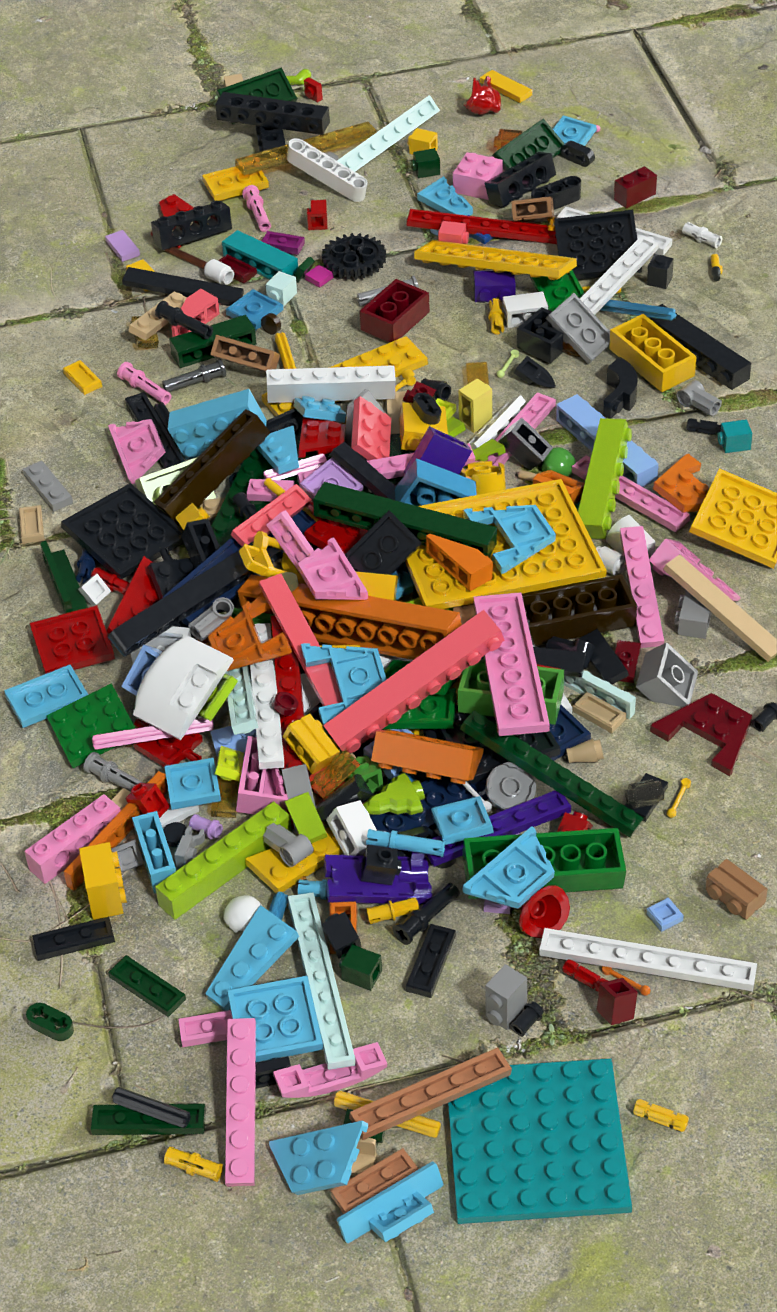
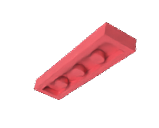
(292, 501)

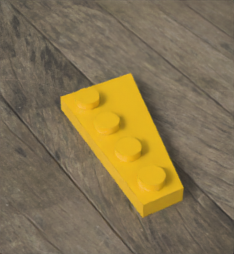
(279, 876)

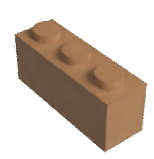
(244, 354)

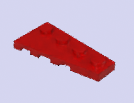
(138, 596)

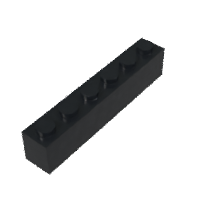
(710, 354)

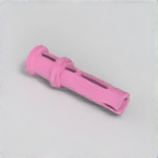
(263, 221)
(138, 380)

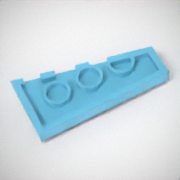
(252, 956)

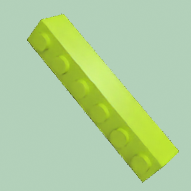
(603, 476)
(218, 863)

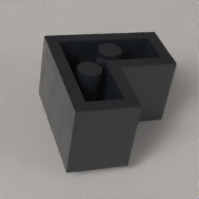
(539, 337)

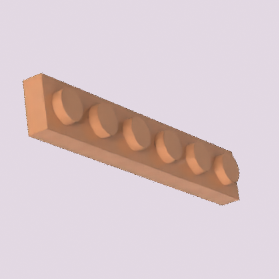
(432, 1092)

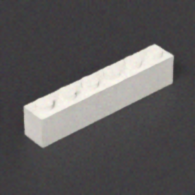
(330, 383)

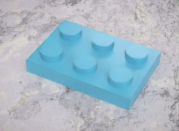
(44, 695)

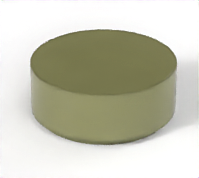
(291, 580)

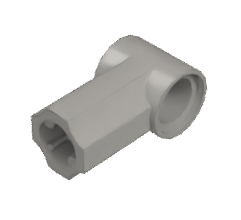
(695, 395)
(211, 619)
(290, 847)

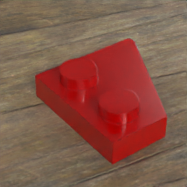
(172, 205)

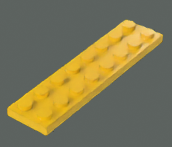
(494, 258)
(400, 353)

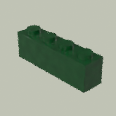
(193, 348)

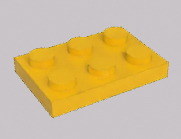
(231, 182)

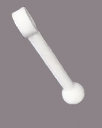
(487, 804)

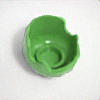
(559, 460)

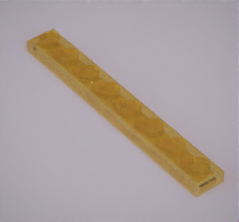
(324, 143)

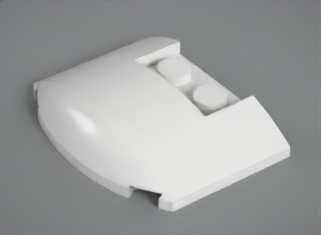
(179, 685)

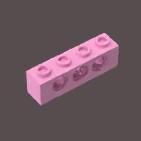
(62, 845)

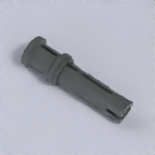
(204, 372)

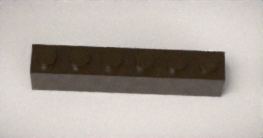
(213, 465)

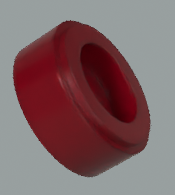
(285, 703)

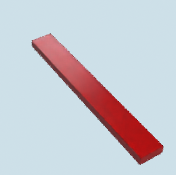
(484, 226)

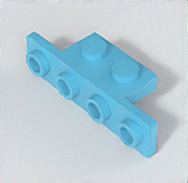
(394, 1207)

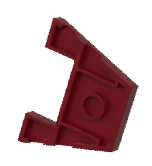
(714, 721)

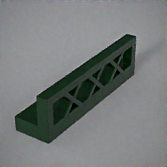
(63, 579)

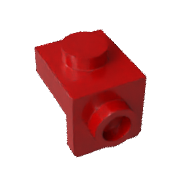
(574, 822)

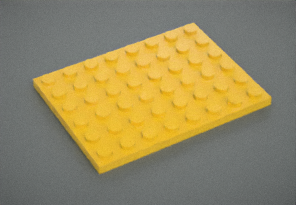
(564, 562)

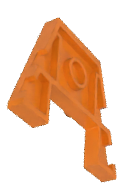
(680, 485)
(241, 641)

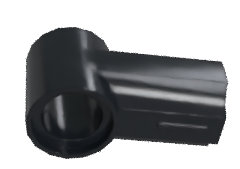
(577, 645)

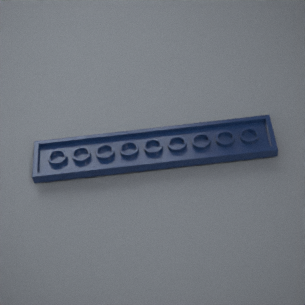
(439, 792)

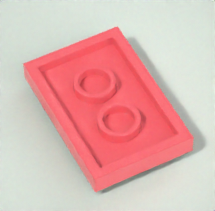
(370, 430)

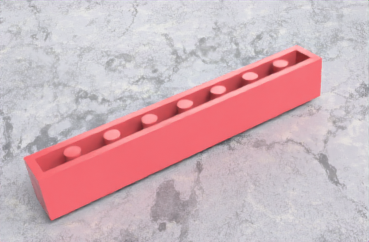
(415, 682)

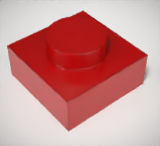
(313, 89)

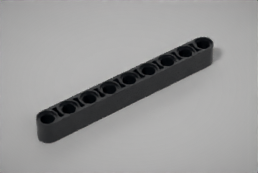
(182, 602)

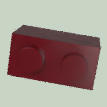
(635, 187)

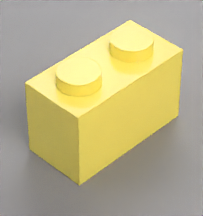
(475, 405)

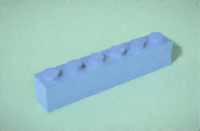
(583, 421)

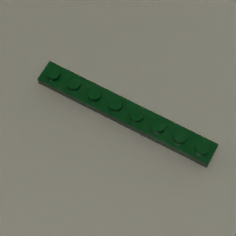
(553, 774)

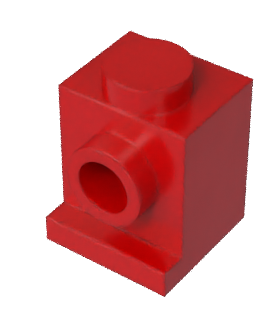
(317, 215)

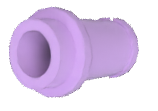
(211, 827)

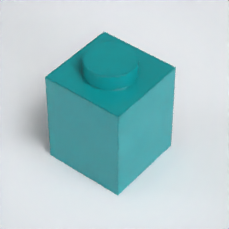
(735, 436)

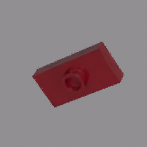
(629, 654)

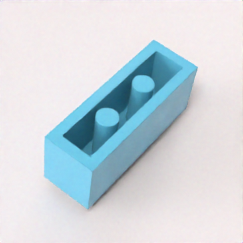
(153, 847)

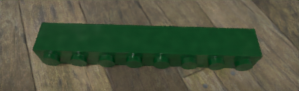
(365, 510)

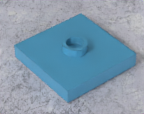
(254, 306)

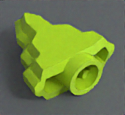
(397, 797)

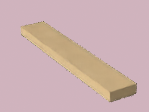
(722, 607)

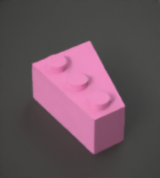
(258, 786)

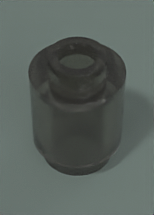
(644, 793)

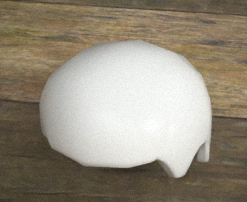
(240, 912)

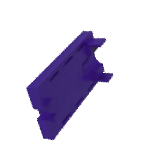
(346, 882)

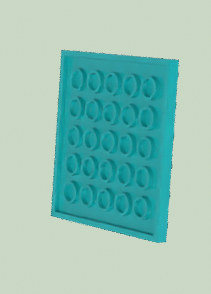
(540, 1145)

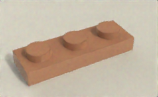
(373, 1180)

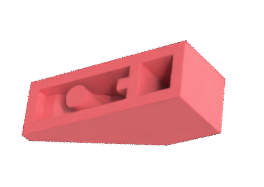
(199, 306)

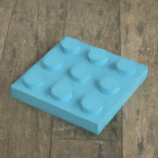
(283, 1017)

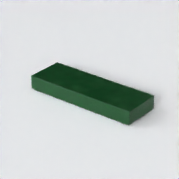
(147, 985)

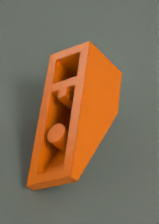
(461, 561)

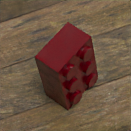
(394, 311)

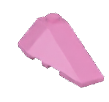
(671, 548)

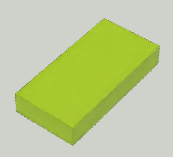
(306, 817)

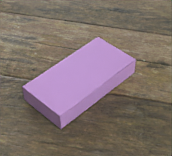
(122, 245)

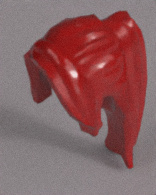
(483, 98)

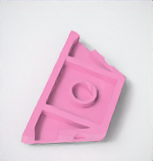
(137, 446)
(331, 574)

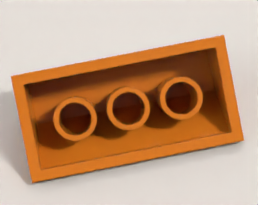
(426, 755)

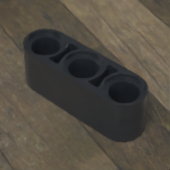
(562, 191)

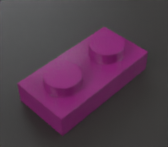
(285, 242)

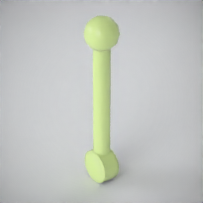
(514, 354)

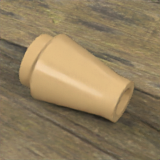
(586, 752)

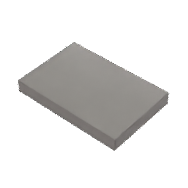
(580, 328)

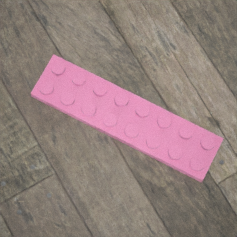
(513, 668)

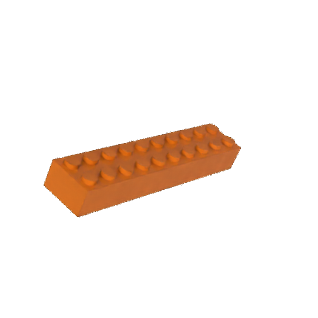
(378, 623)

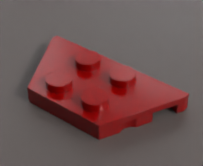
(320, 436)

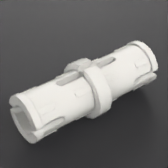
(702, 234)

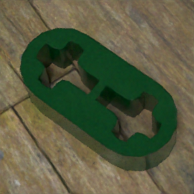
(52, 1018)

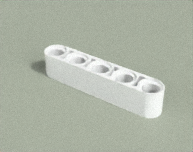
(326, 170)

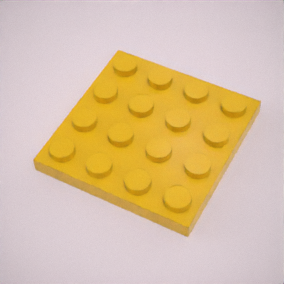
(739, 518)

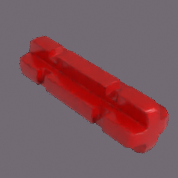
(582, 974)

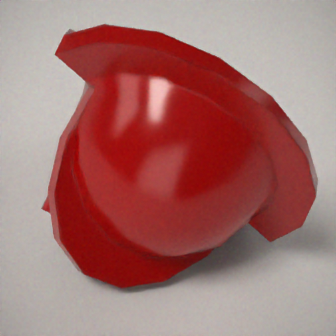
(545, 909)

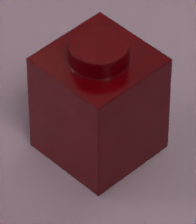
(616, 1001)

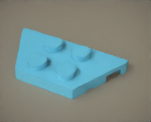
(513, 873)
(319, 1157)

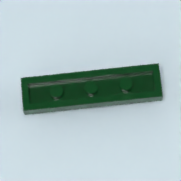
(125, 1121)

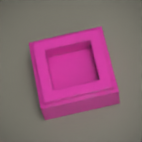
(319, 276)

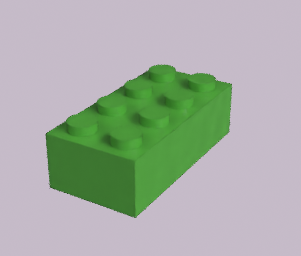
(476, 695)

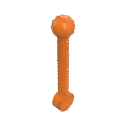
(644, 990)

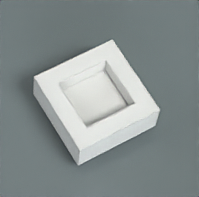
(94, 590)

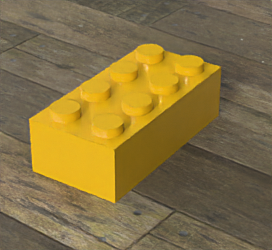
(652, 352)

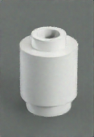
(218, 272)
(612, 560)

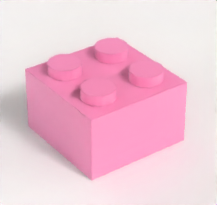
(473, 172)

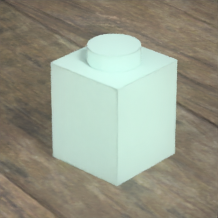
(281, 287)

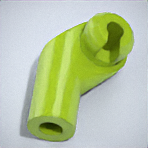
(299, 78)

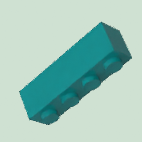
(259, 255)

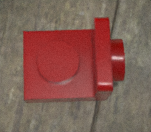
(148, 798)

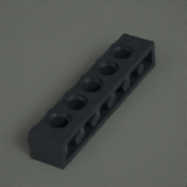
(272, 113)

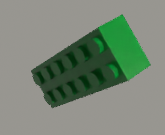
(580, 858)

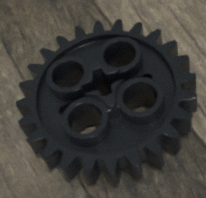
(354, 256)

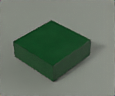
(303, 269)

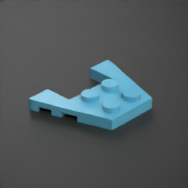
(522, 529)
(355, 670)

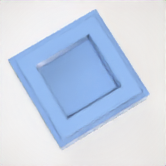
(664, 914)

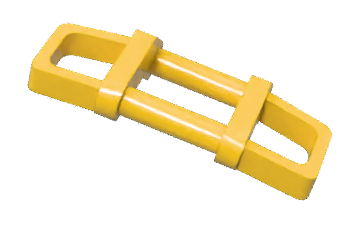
(262, 563)

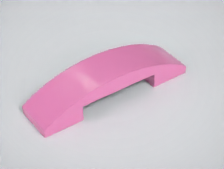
(318, 1080)

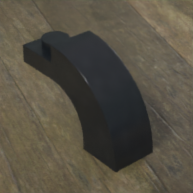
(624, 379)

